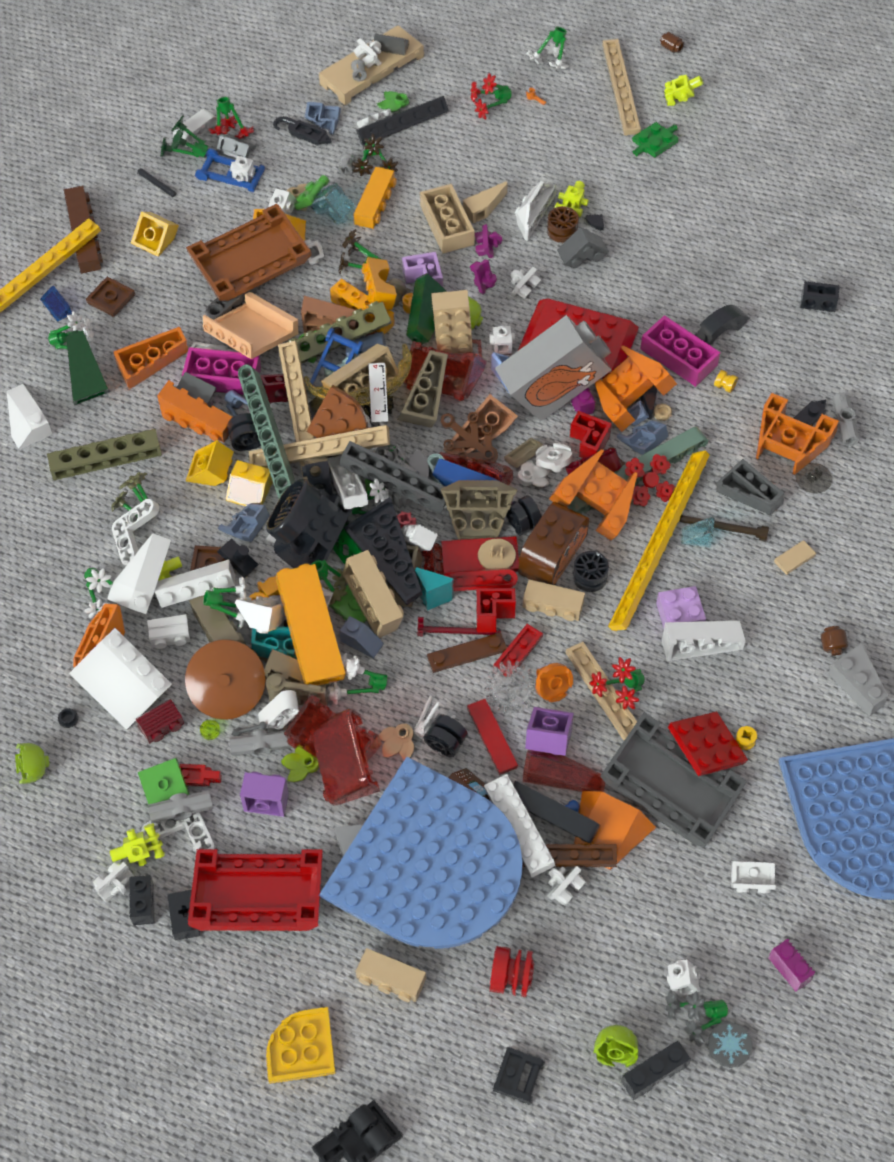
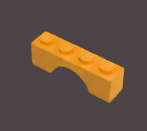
(375, 276)

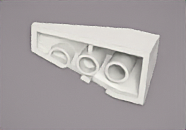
(263, 613)

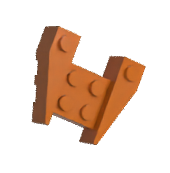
(630, 382)
(792, 437)
(601, 490)

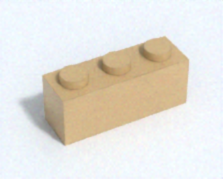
(553, 600)
(390, 975)

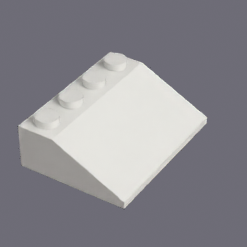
(120, 678)

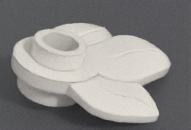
(533, 475)

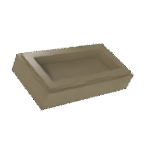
(523, 452)

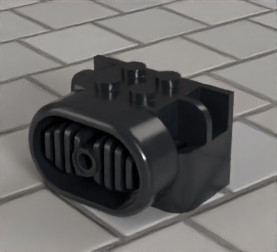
(306, 523)

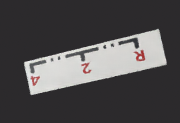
(378, 392)

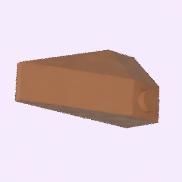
(489, 412)

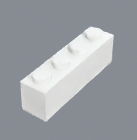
(194, 583)

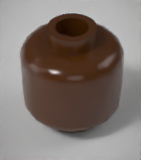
(834, 640)

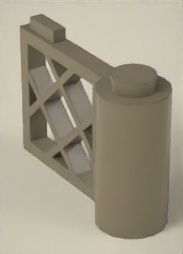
(276, 684)

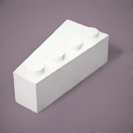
(701, 638)

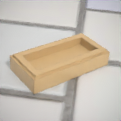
(795, 557)

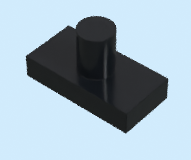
(238, 557)

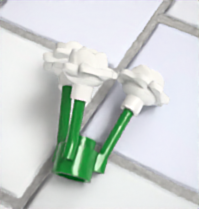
(351, 668)

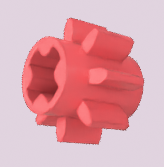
(405, 519)

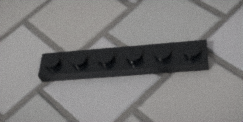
(403, 119)

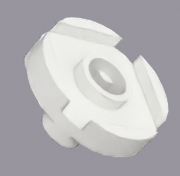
(554, 457)

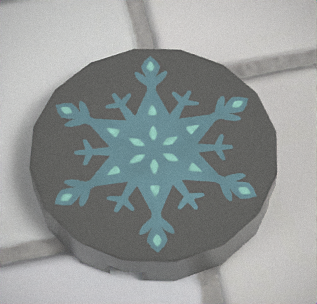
(730, 1044)

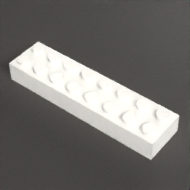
(347, 485)
(533, 849)

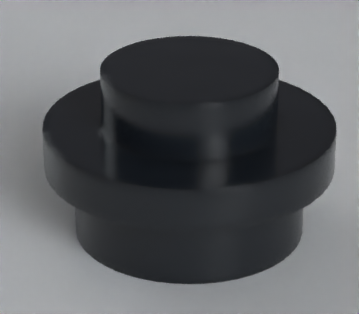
(68, 718)

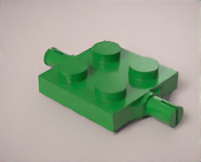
(655, 139)

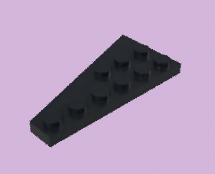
(383, 538)

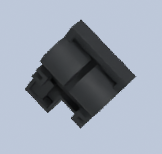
(359, 1138)

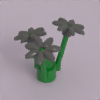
(712, 1009)

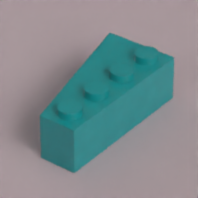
(277, 639)

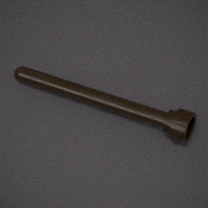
(759, 532)

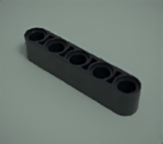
(557, 814)

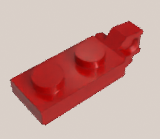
(200, 775)

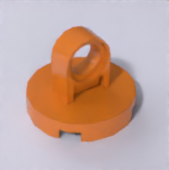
(553, 682)

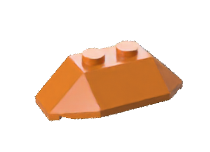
(99, 627)

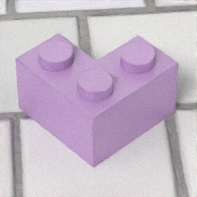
(420, 264)

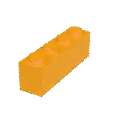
(374, 198)

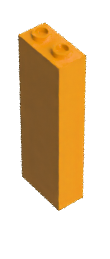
(310, 625)

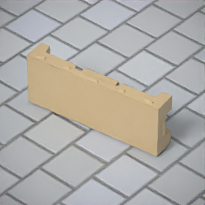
(339, 75)

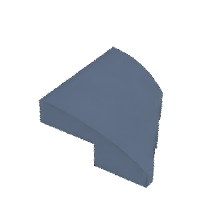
(320, 114)
(369, 341)
(650, 434)
(250, 518)

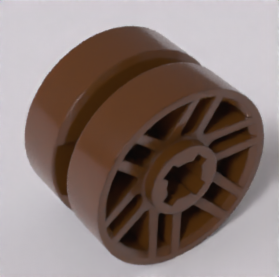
(562, 223)

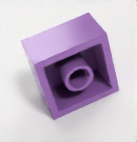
(549, 731)
(264, 794)

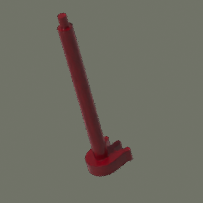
(449, 630)

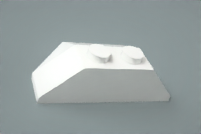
(534, 207)

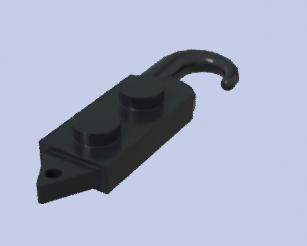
(304, 130)
(812, 412)

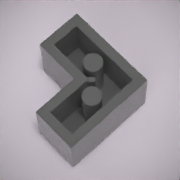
(581, 246)

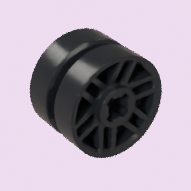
(243, 432)
(523, 515)
(590, 571)
(445, 735)

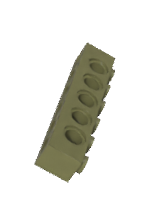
(381, 320)
(104, 454)

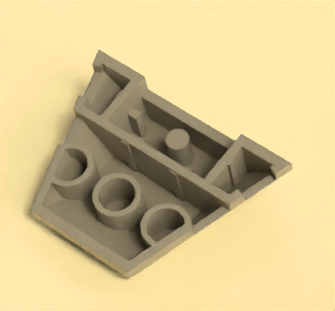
(478, 507)

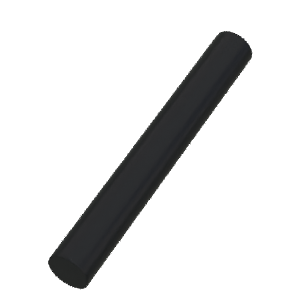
(156, 182)

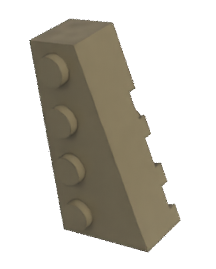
(424, 397)
(214, 622)

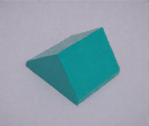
(435, 588)

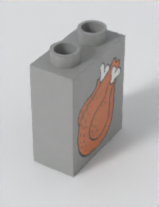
(555, 367)

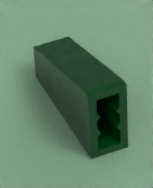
(421, 315)
(84, 371)

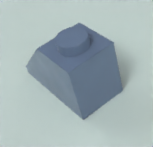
(360, 637)

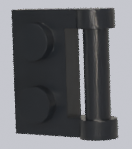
(511, 1072)

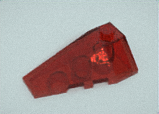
(489, 468)
(560, 772)

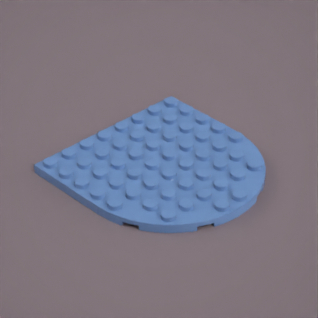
(847, 813)
(429, 862)

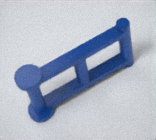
(213, 155)
(330, 337)

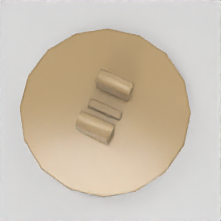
(496, 554)

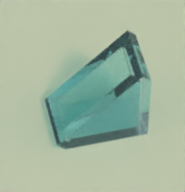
(699, 533)

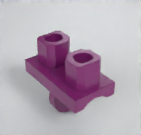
(489, 241)
(483, 275)

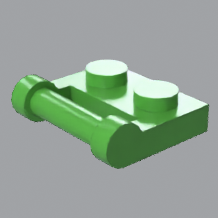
(312, 189)

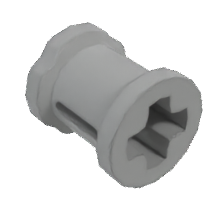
(361, 66)
(347, 165)

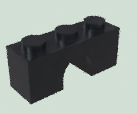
(651, 1071)

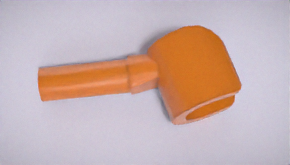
(532, 95)

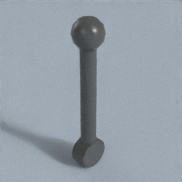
(236, 732)

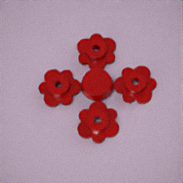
(650, 479)

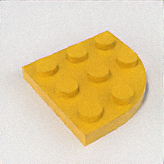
(301, 1047)

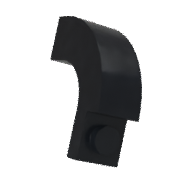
(720, 321)

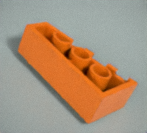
(150, 356)
(193, 413)

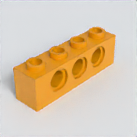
(348, 296)

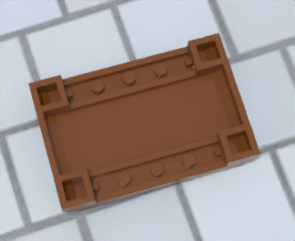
(250, 254)

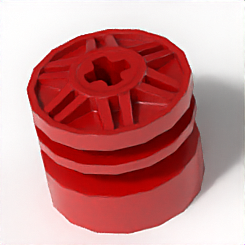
(511, 971)

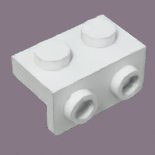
(753, 876)

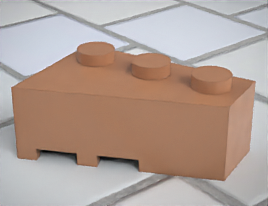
(319, 312)

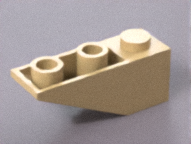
(482, 204)

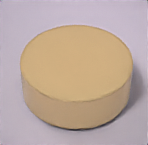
(662, 412)

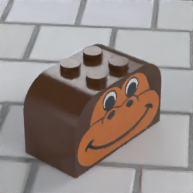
(552, 544)

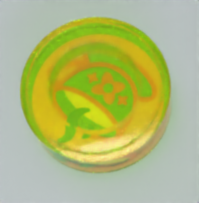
(210, 729)

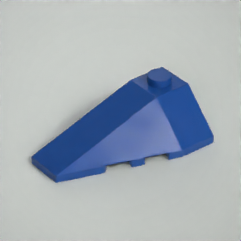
(448, 473)

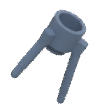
(234, 400)

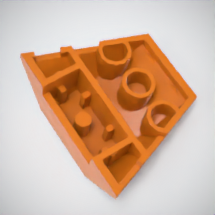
(618, 820)

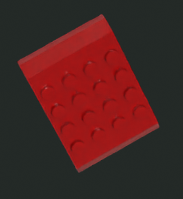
(612, 329)
(256, 891)

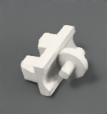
(371, 50)
(530, 278)
(571, 878)
(114, 882)

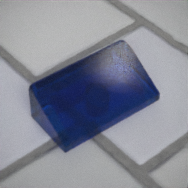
(56, 304)

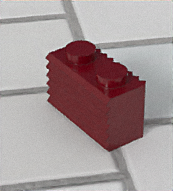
(160, 721)

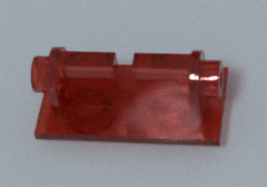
(431, 558)

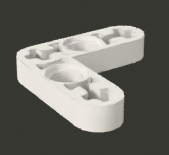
(146, 511)
(180, 824)

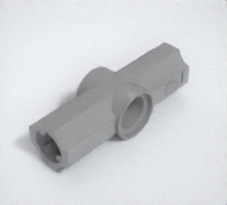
(846, 419)
(258, 742)
(180, 806)

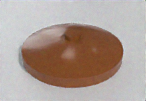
(225, 679)

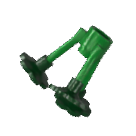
(199, 148)

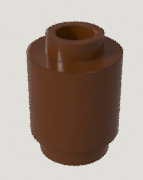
(672, 42)

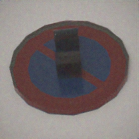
(814, 478)

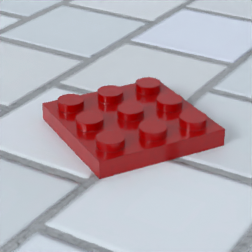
(707, 743)

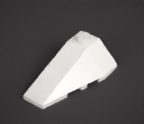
(26, 418)
(140, 576)

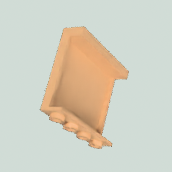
(253, 326)

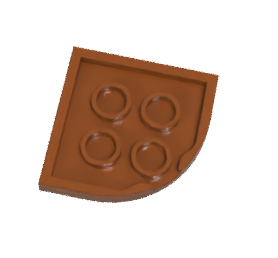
(337, 415)

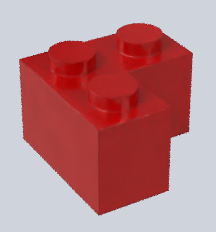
(591, 432)
(493, 605)

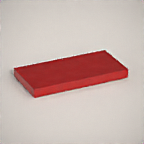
(463, 554)

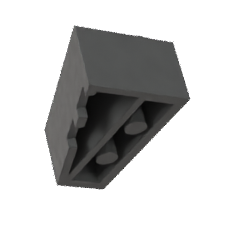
(750, 488)

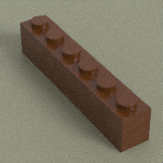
(79, 212)

